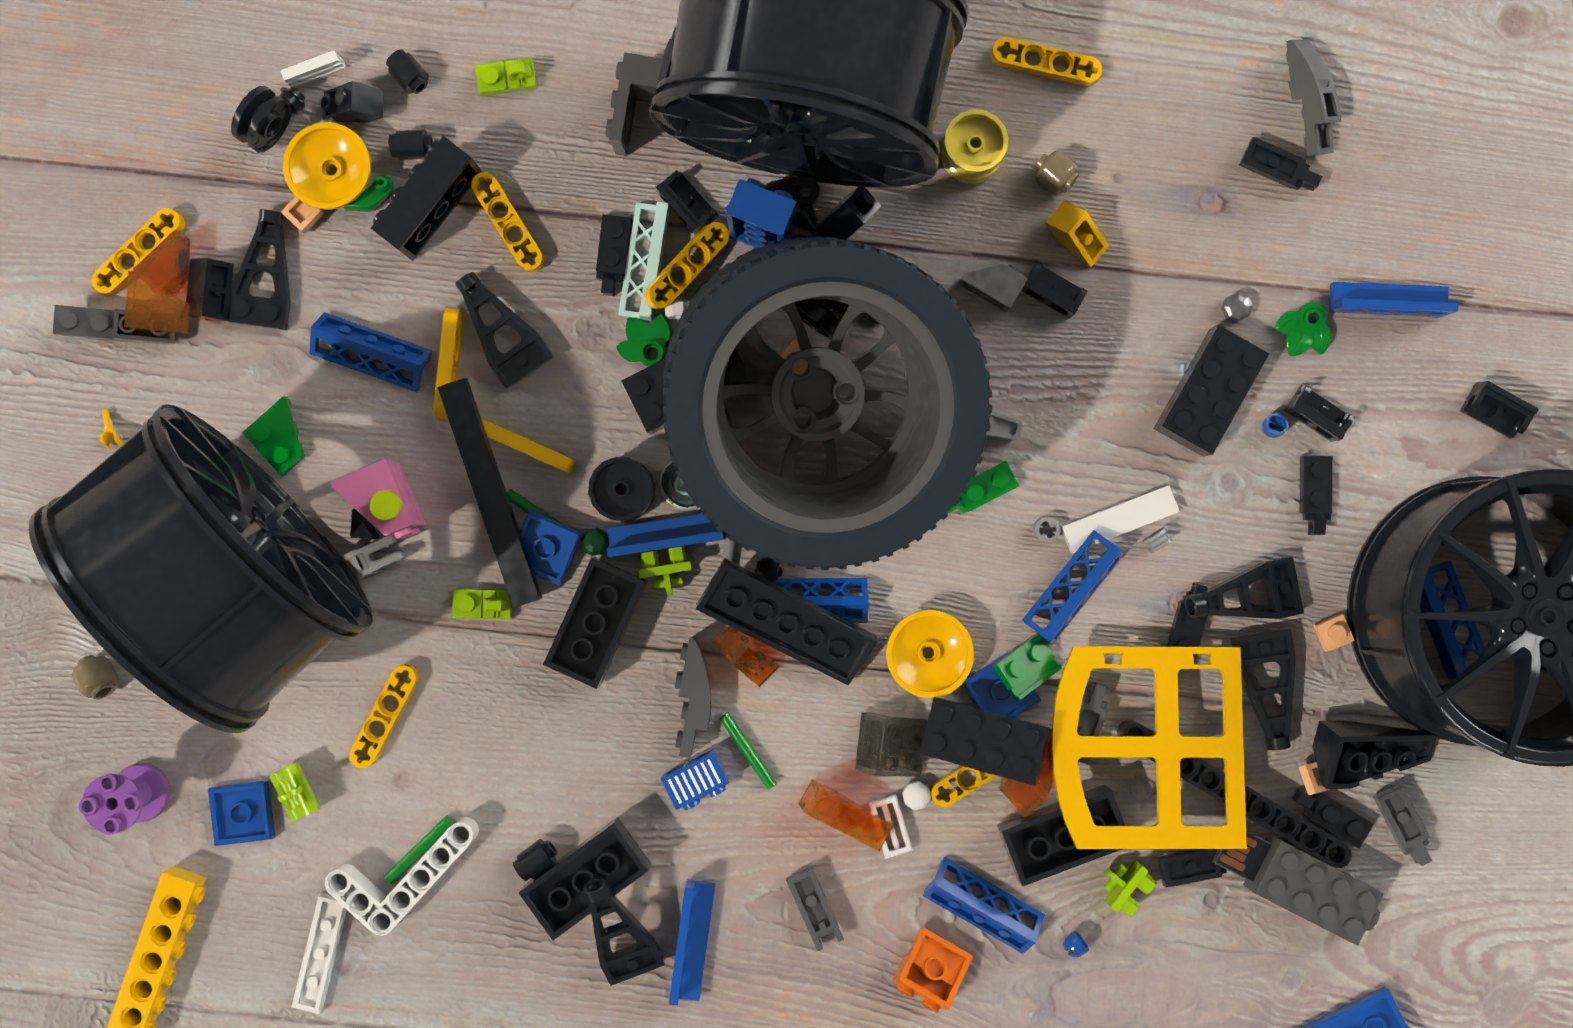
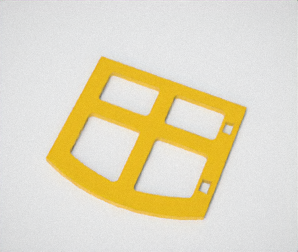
(1164, 746)

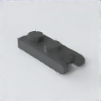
(813, 906)

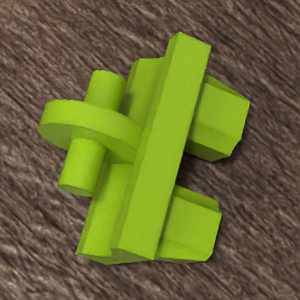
(651, 567)
(294, 792)
(1122, 885)

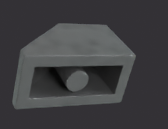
(995, 284)

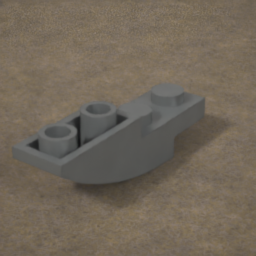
(1315, 87)
(103, 325)
(693, 684)

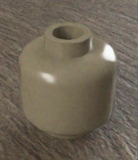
(1056, 172)
(95, 677)

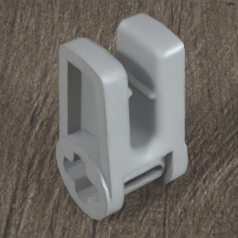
(1003, 427)
(363, 558)

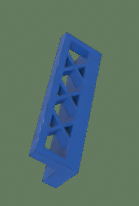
(1390, 299)
(369, 345)
(661, 535)
(1081, 594)
(839, 602)
(1441, 630)
(983, 914)
(692, 941)

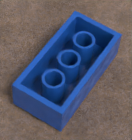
(760, 215)

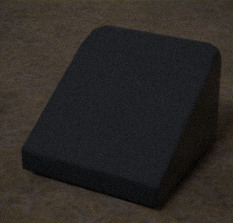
(362, 527)

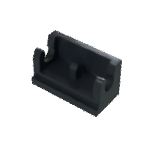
(686, 202)
(209, 289)
(1054, 291)
(1498, 409)
(1319, 414)

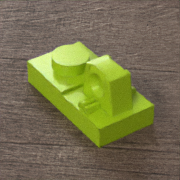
(505, 76)
(481, 604)

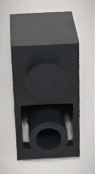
(353, 103)
(848, 215)

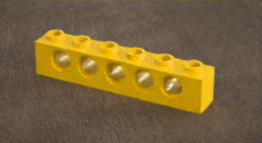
(152, 939)

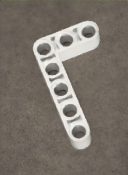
(410, 884)

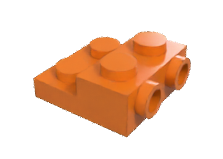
(932, 970)

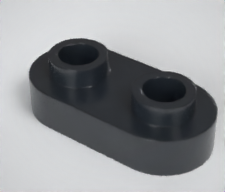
(794, 186)

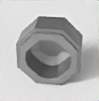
(1237, 307)

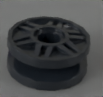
(261, 119)

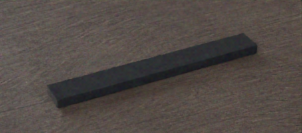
(490, 492)

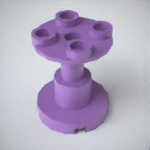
(126, 798)

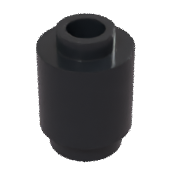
(407, 72)
(409, 144)
(535, 859)

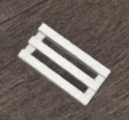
(313, 69)
(883, 803)

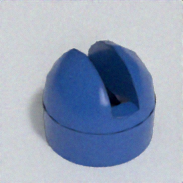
(1274, 421)
(1075, 944)

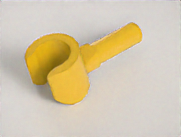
(109, 433)

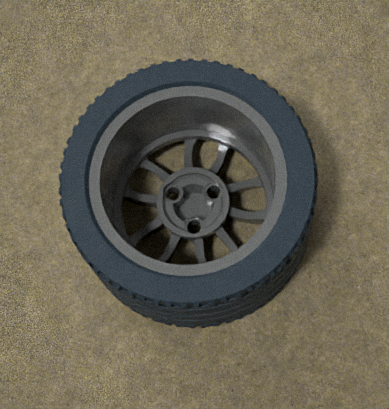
(920, 466)

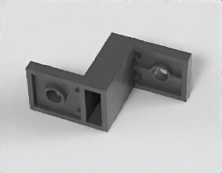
(637, 82)

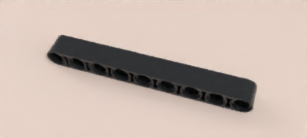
(1270, 814)

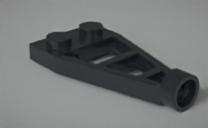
(255, 310)
(522, 358)
(1281, 590)
(1265, 648)
(629, 961)

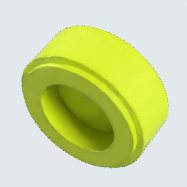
(385, 505)

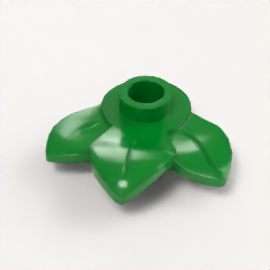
(1302, 333)
(644, 338)

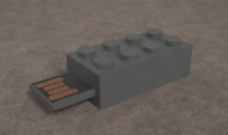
(1304, 885)

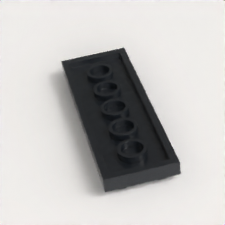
(786, 622)

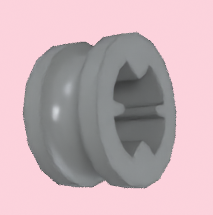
(1051, 521)
(1157, 540)

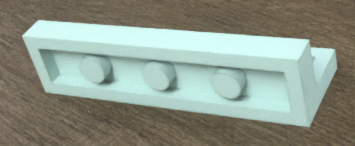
(654, 258)

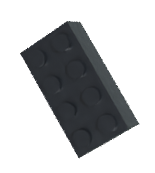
(426, 198)
(646, 390)
(1211, 391)
(595, 622)
(985, 741)
(1042, 844)
(558, 893)

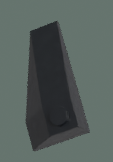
(1359, 751)

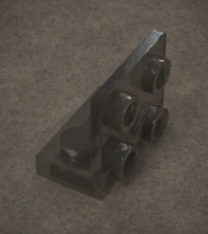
(890, 745)

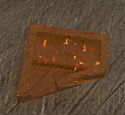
(154, 308)

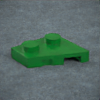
(277, 437)

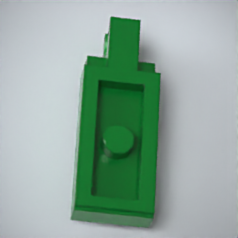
(986, 487)

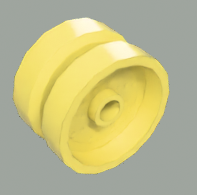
(975, 129)

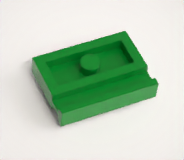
(1027, 667)

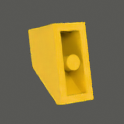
(1077, 233)

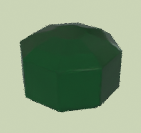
(594, 542)

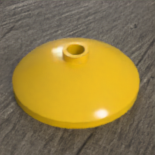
(312, 156)
(950, 658)

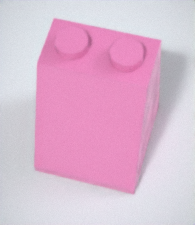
(383, 475)

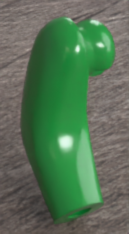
(373, 197)

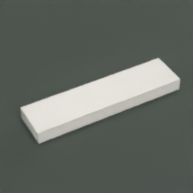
(1121, 517)
(319, 954)

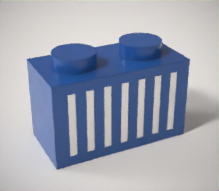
(695, 779)

